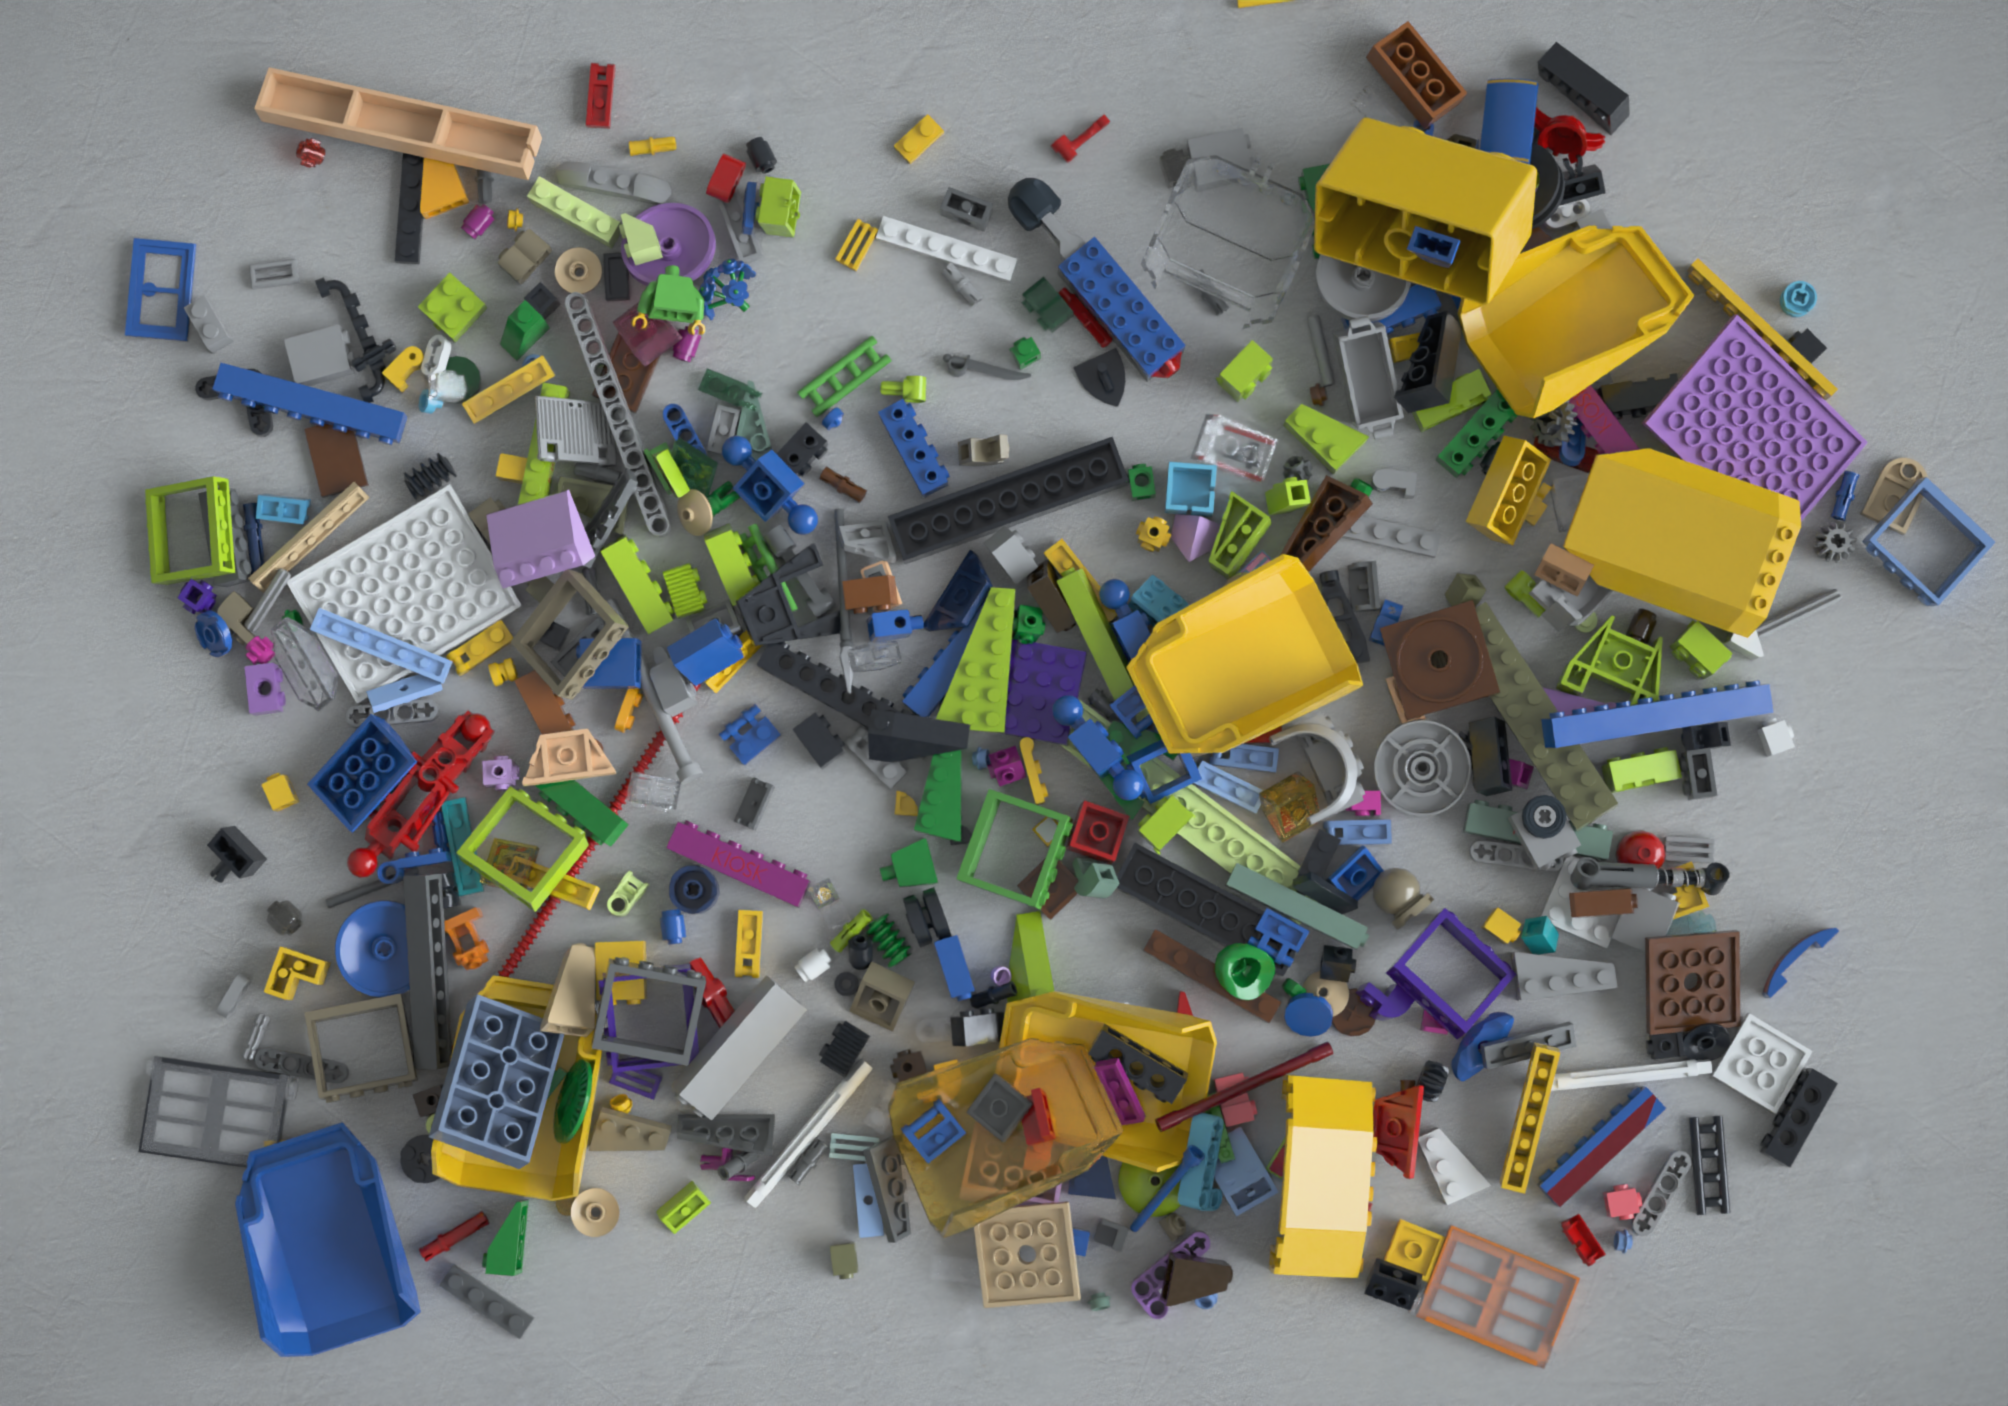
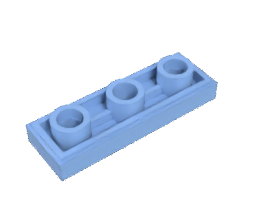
(402, 692)
(869, 1216)

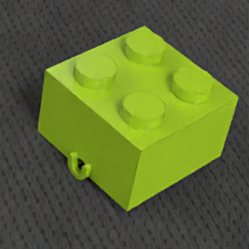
(778, 206)
(452, 307)
(1245, 371)
(1700, 650)
(1164, 823)

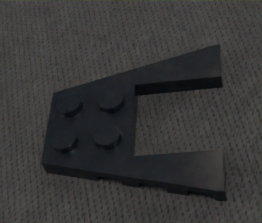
(768, 610)

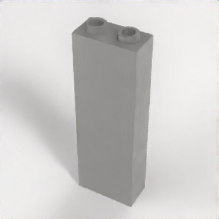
(738, 1048)

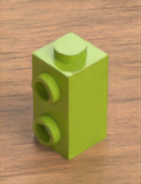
(1287, 496)

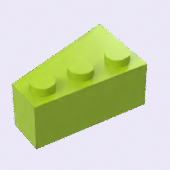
(1324, 437)
(1641, 770)

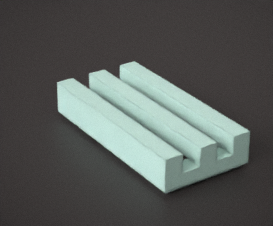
(833, 1145)

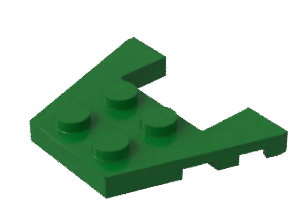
(1129, 745)

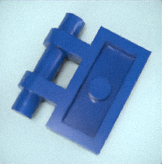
(754, 740)
(1281, 930)

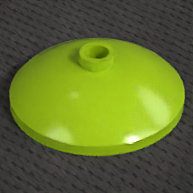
(1138, 1191)

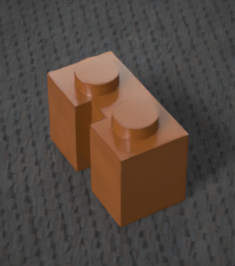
(870, 592)

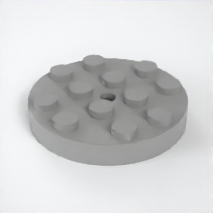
(1426, 791)

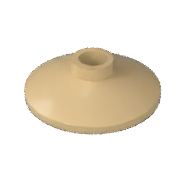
(577, 259)
(695, 512)
(1337, 991)
(582, 1212)

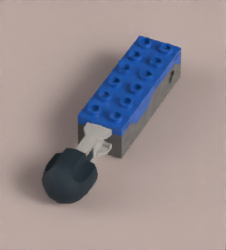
(1101, 285)

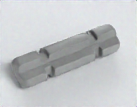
(255, 1036)

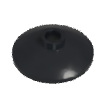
(1706, 1042)

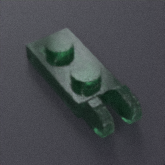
(727, 389)

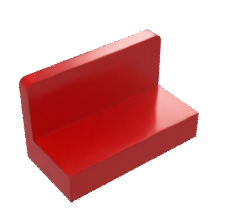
(1038, 1121)

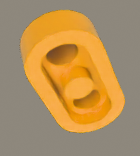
(625, 719)

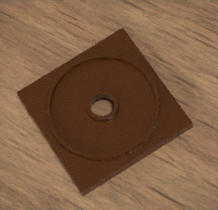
(1469, 666)
(1715, 996)

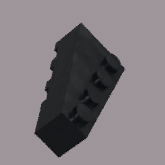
(1432, 365)

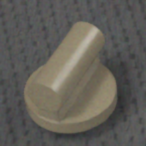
(1173, 1226)

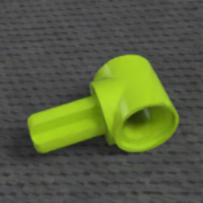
(912, 389)

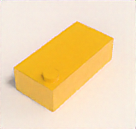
(1508, 490)

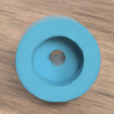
(426, 405)

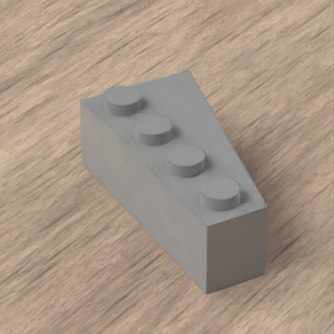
(1553, 976)

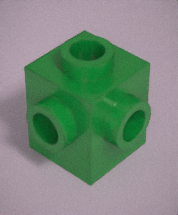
(1028, 624)

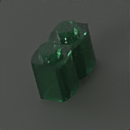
(1047, 305)

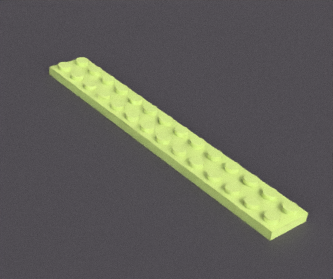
(1214, 828)

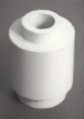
(813, 964)

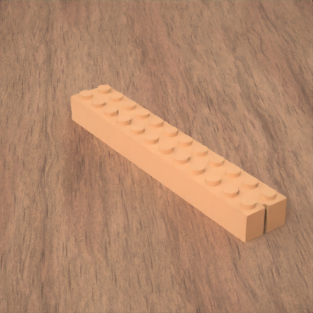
(398, 123)

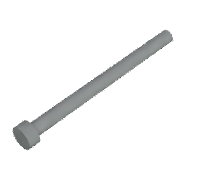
(687, 770)

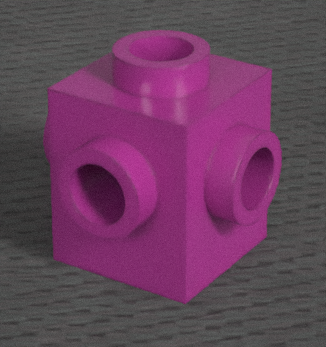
(1006, 766)

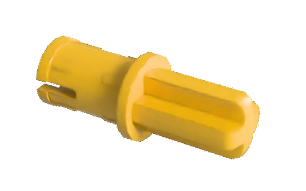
(652, 146)

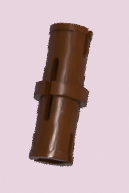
(843, 484)

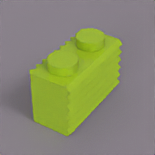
(684, 590)

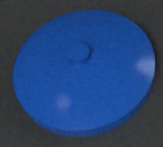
(374, 949)

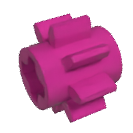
(260, 650)

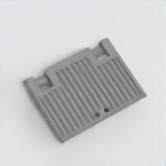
(573, 431)

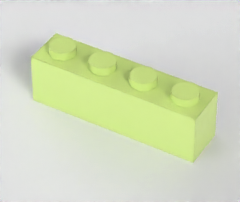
(574, 212)

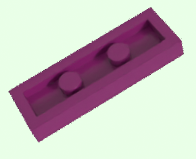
(1119, 1091)

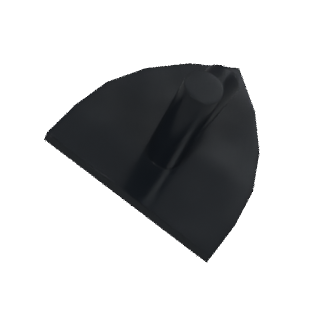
(1103, 377)

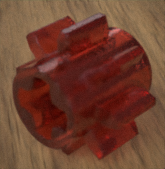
(310, 152)

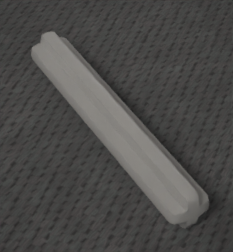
(1798, 613)

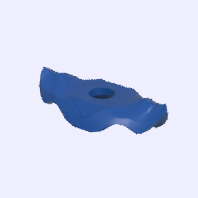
(1468, 1059)

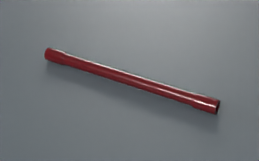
(1178, 1116)

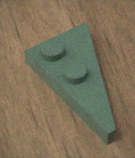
(753, 426)

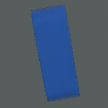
(681, 425)

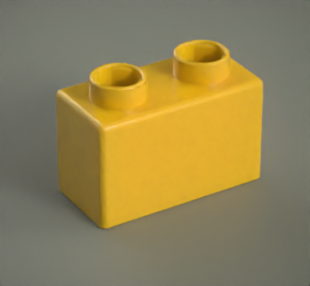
(1402, 179)

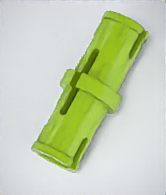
(851, 929)

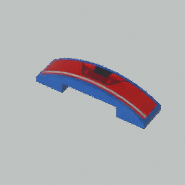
(1775, 980)

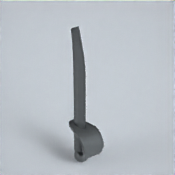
(981, 367)

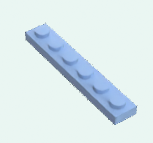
(381, 645)

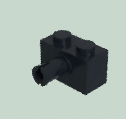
(236, 854)

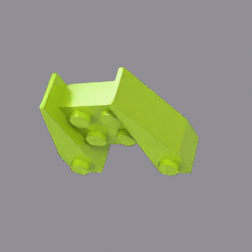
(1615, 661)

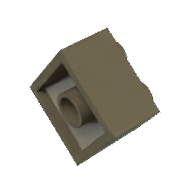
(882, 996)

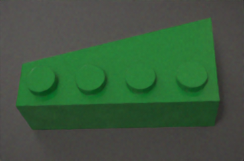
(942, 798)

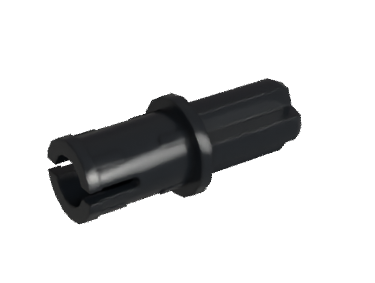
(993, 995)

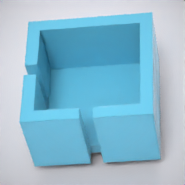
(1189, 489)

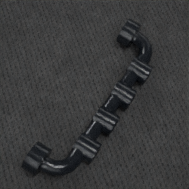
(360, 323)

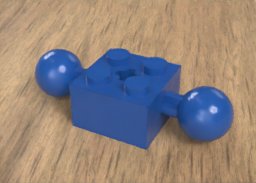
(769, 485)
(1131, 625)
(1096, 749)

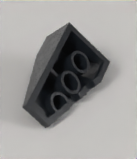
(905, 737)

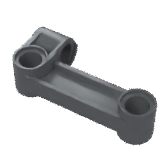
(781, 546)

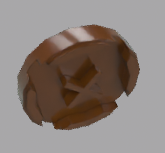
(1355, 1017)

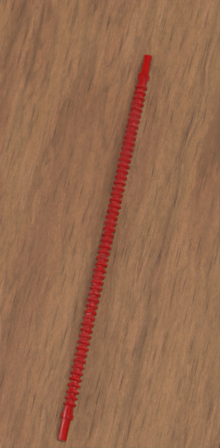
(551, 903)

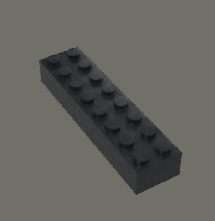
(1191, 900)

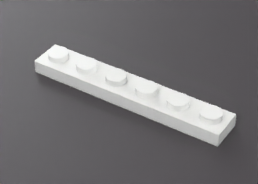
(946, 249)

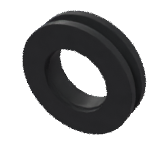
(1550, 187)

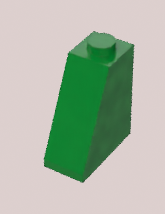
(523, 330)

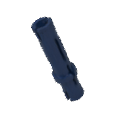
(253, 531)

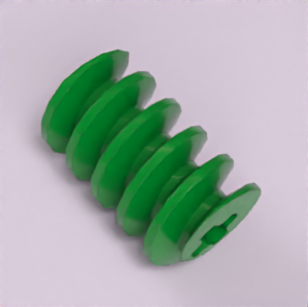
(888, 940)

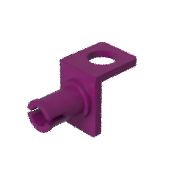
(717, 1161)

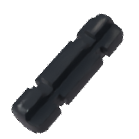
(373, 355)

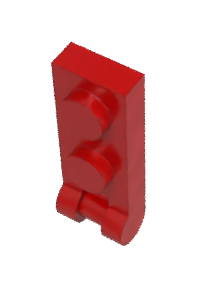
(600, 96)

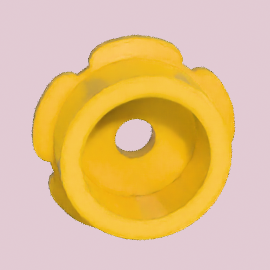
(514, 219)
(621, 1103)

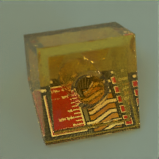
(1289, 805)

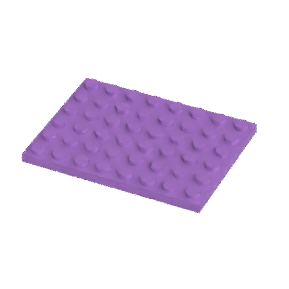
(1755, 419)

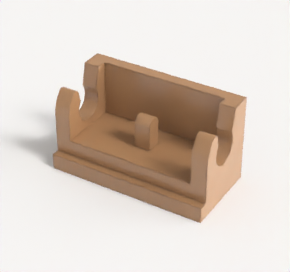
(1564, 569)

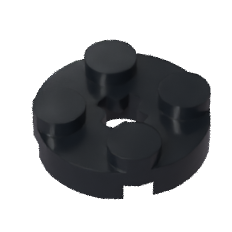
(410, 1159)

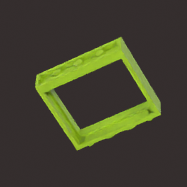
(219, 528)
(554, 875)

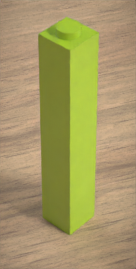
(1096, 631)

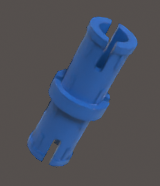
(1845, 495)

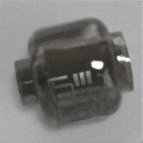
(284, 917)

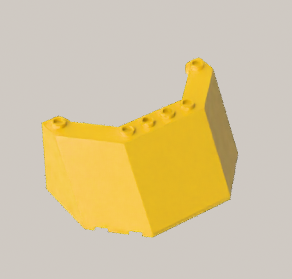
(1325, 1177)

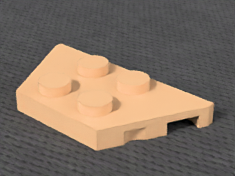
(566, 758)

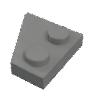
(868, 540)

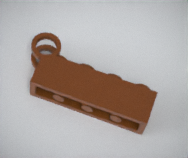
(545, 705)

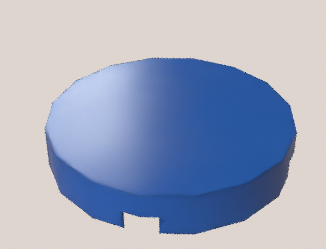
(213, 633)
(1308, 1014)

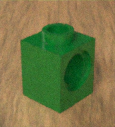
(1145, 492)

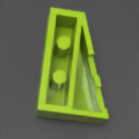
(1467, 393)
(1238, 535)
(730, 561)

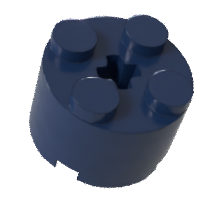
(680, 888)

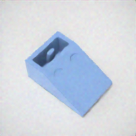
(1245, 1178)

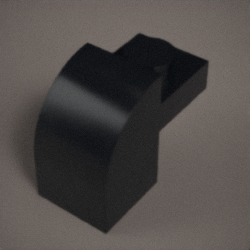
(1706, 736)

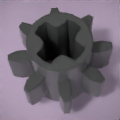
(1297, 467)

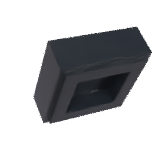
(555, 636)

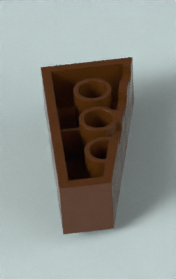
(1326, 521)

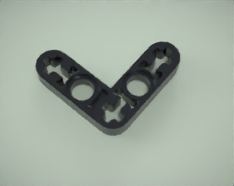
(253, 420)

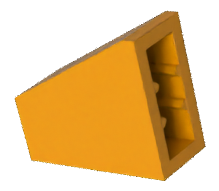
(441, 188)

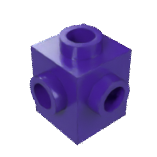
(190, 593)

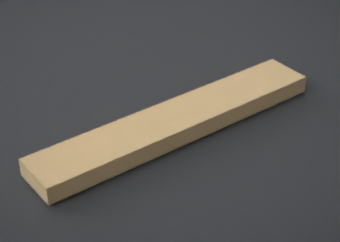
(310, 535)

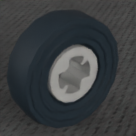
(1556, 816)

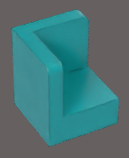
(1540, 935)

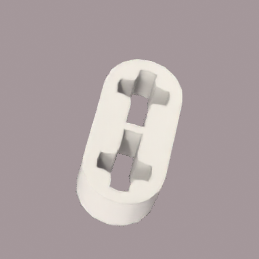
(436, 355)

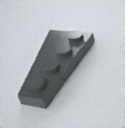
(734, 1131)
(886, 1176)

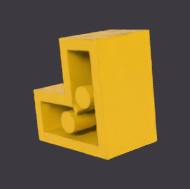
(290, 968)

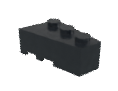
(1635, 397)

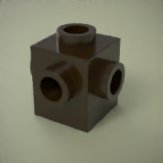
(915, 1059)

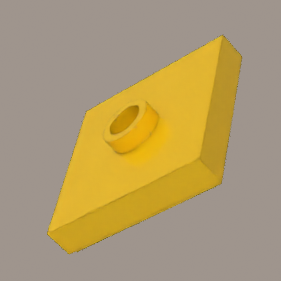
(1414, 1248)

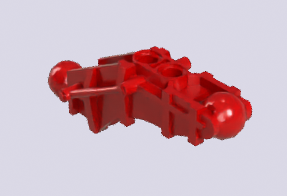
(475, 729)

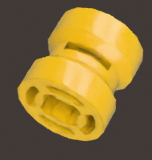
(503, 671)

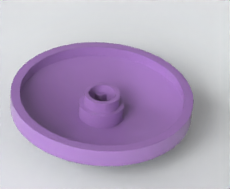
(684, 241)

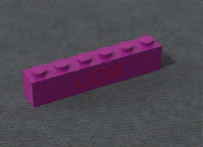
(1601, 423)
(738, 864)

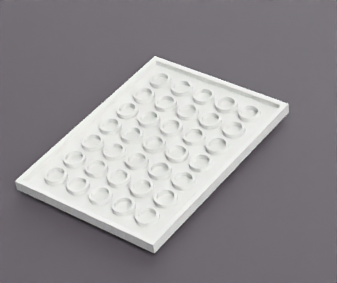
(411, 578)

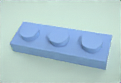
(1229, 787)

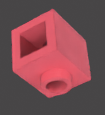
(1622, 1202)

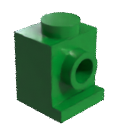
(1025, 352)

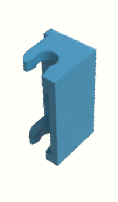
(282, 508)

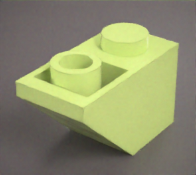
(641, 239)

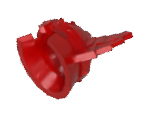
(1566, 135)

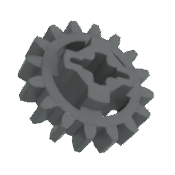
(1555, 425)

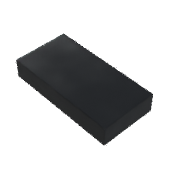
(616, 278)

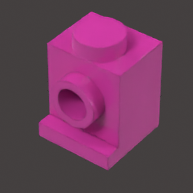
(1371, 803)

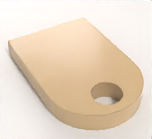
(1889, 489)

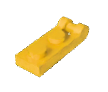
(481, 647)
(1033, 769)
(748, 943)

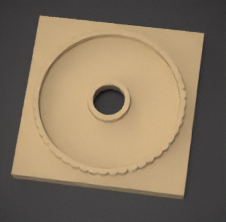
(1014, 1282)

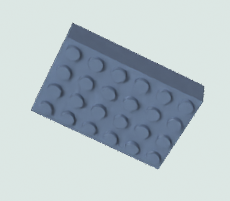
(497, 1083)

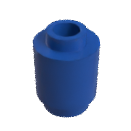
(672, 926)

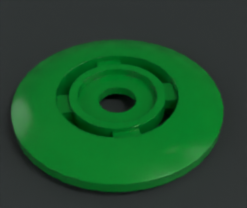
(572, 1101)

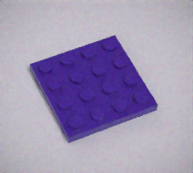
(1036, 681)

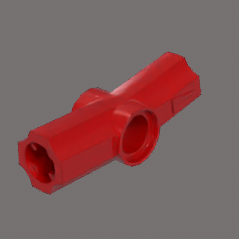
(714, 994)

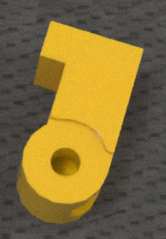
(403, 367)

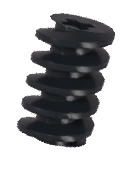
(429, 475)

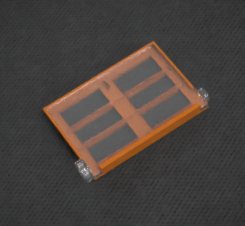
(1496, 1297)

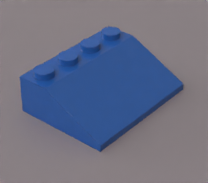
(363, 771)

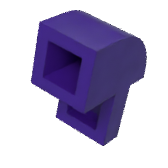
(1387, 1005)

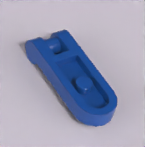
(1573, 451)

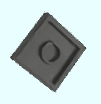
(999, 1108)

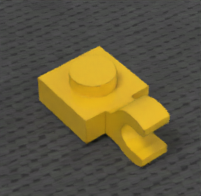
(1537, 506)

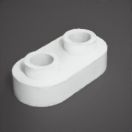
(1567, 216)

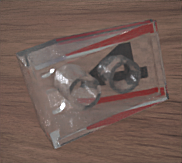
(1234, 448)

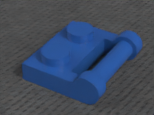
(1127, 707)
(937, 1138)

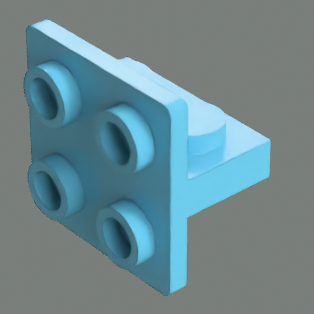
(1156, 600)

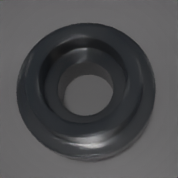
(838, 983)

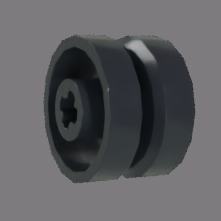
(926, 917)

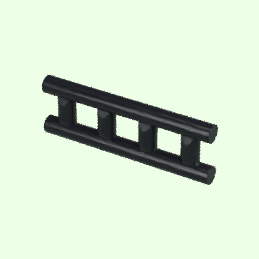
(1700, 1177)

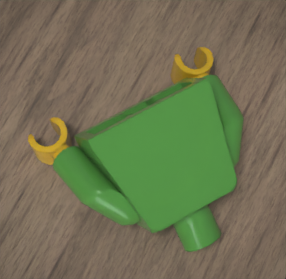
(672, 299)

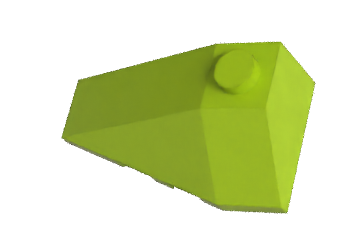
(1030, 958)

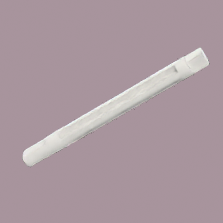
(1631, 1074)
(808, 1133)

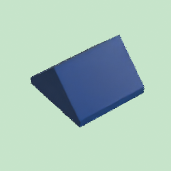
(1356, 874)

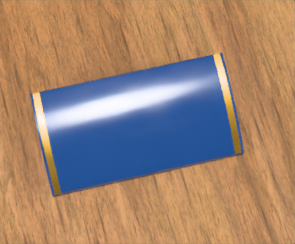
(1509, 117)

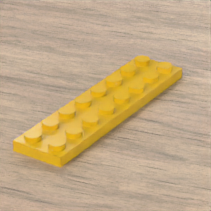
(1734, 305)

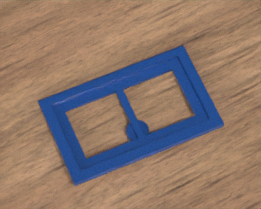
(136, 289)

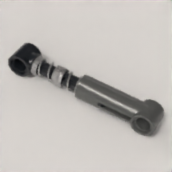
(1709, 879)

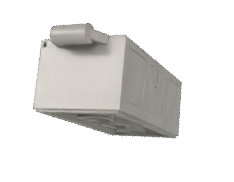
(1368, 375)

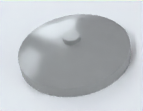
(1357, 290)

